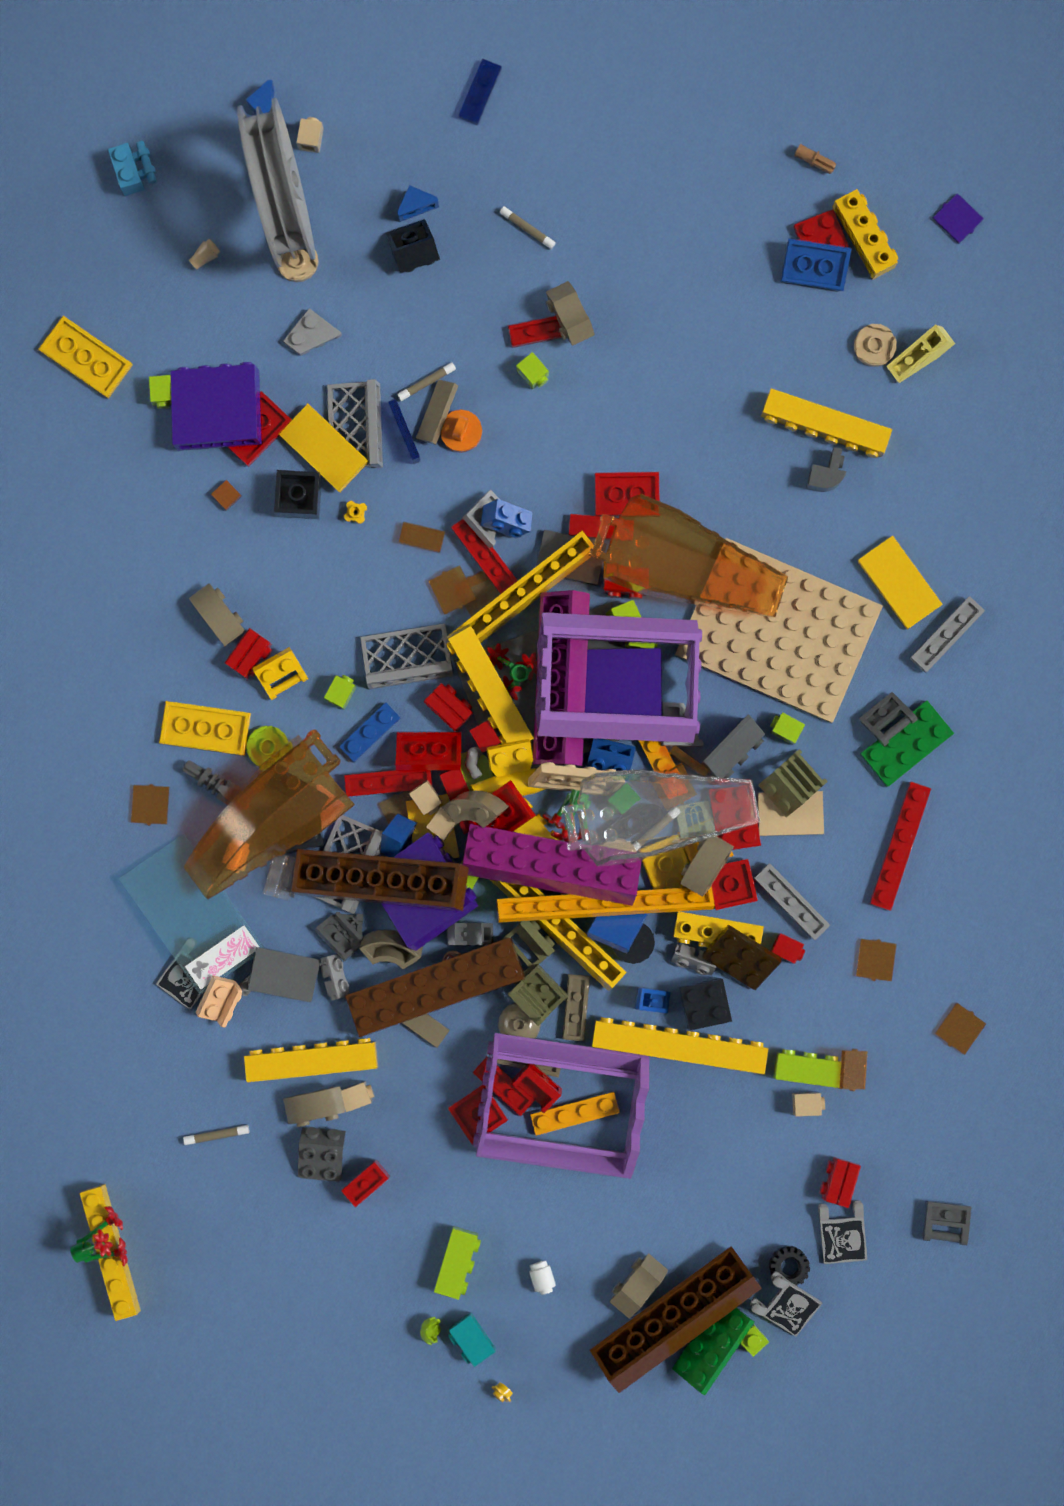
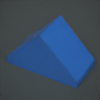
(262, 97)
(416, 203)
(397, 835)
(652, 1000)

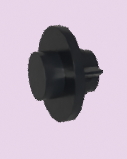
(640, 948)

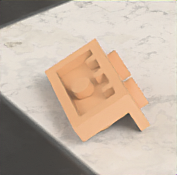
(219, 1000)

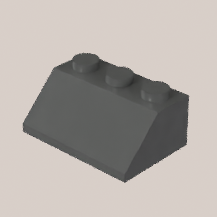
(734, 748)

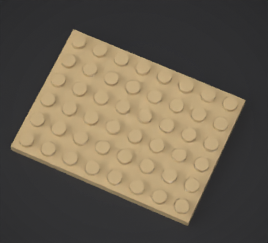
(802, 652)

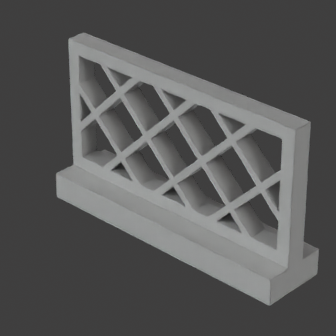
(373, 417)
(406, 674)
(372, 849)

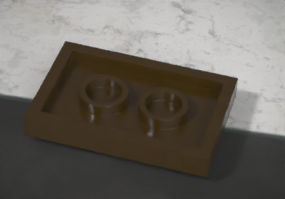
(741, 957)

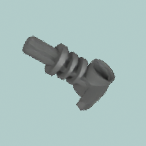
(225, 791)

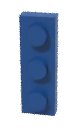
(370, 732)

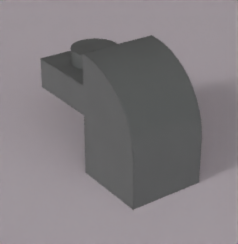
(827, 478)
(470, 934)

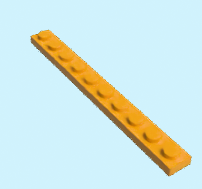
(578, 906)

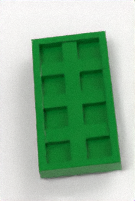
(908, 745)
(712, 1350)

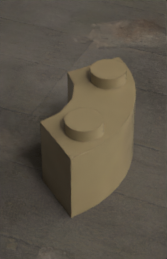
(569, 313)
(216, 614)
(475, 806)
(706, 865)
(388, 946)
(314, 1105)
(638, 1285)

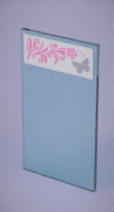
(199, 932)

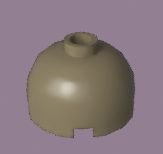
(517, 1023)

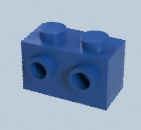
(506, 518)
(610, 755)

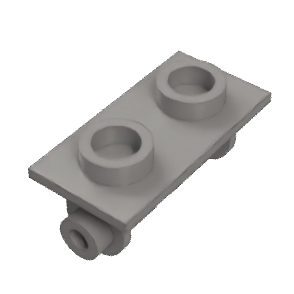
(685, 958)
(333, 967)

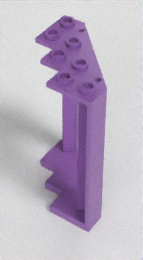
(617, 725)
(554, 1153)

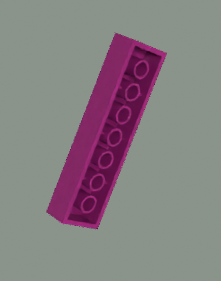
(567, 680)
(547, 865)

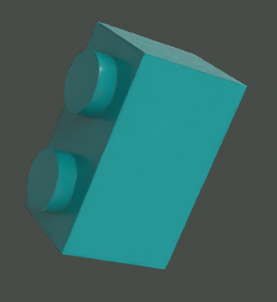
(471, 1339)

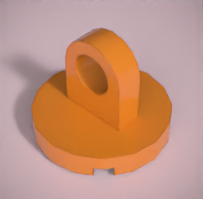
(461, 431)

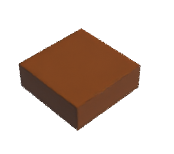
(226, 495)

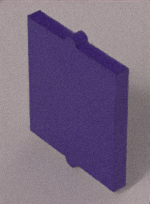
(958, 218)

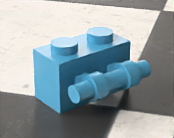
(126, 168)

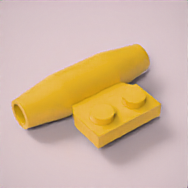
(509, 762)

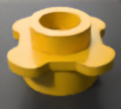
(359, 517)
(502, 1392)

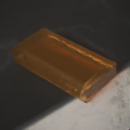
(421, 537)
(688, 761)

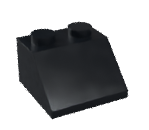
(412, 246)

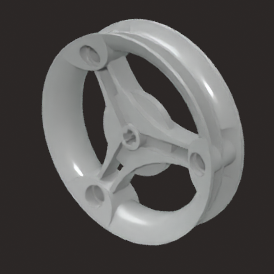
(276, 182)

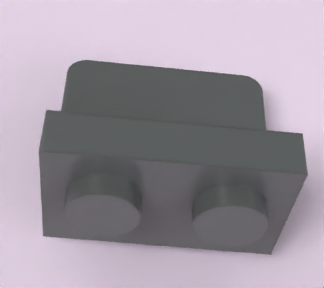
(321, 1154)

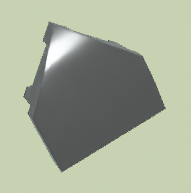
(342, 933)

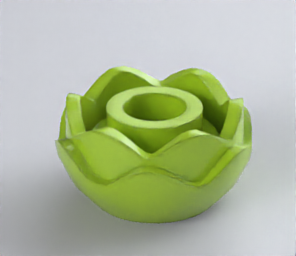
(430, 1330)

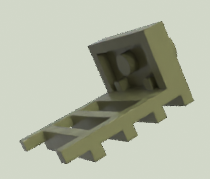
(785, 788)
(535, 941)
(538, 995)

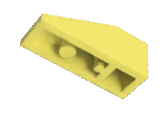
(921, 353)

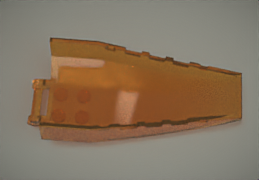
(680, 560)
(274, 810)

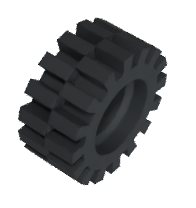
(796, 1254)

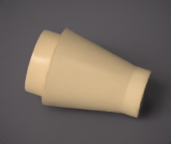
(205, 253)

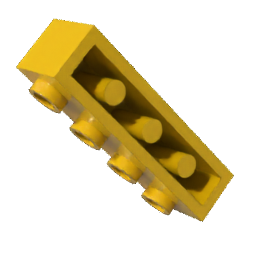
(865, 234)
(707, 929)

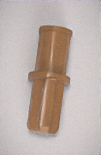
(814, 158)

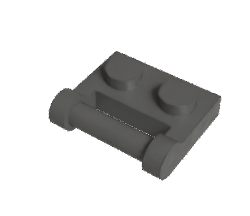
(885, 713)
(947, 1215)

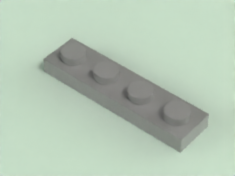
(947, 634)
(792, 901)

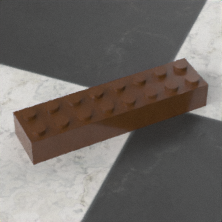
(380, 879)
(435, 987)
(675, 1319)

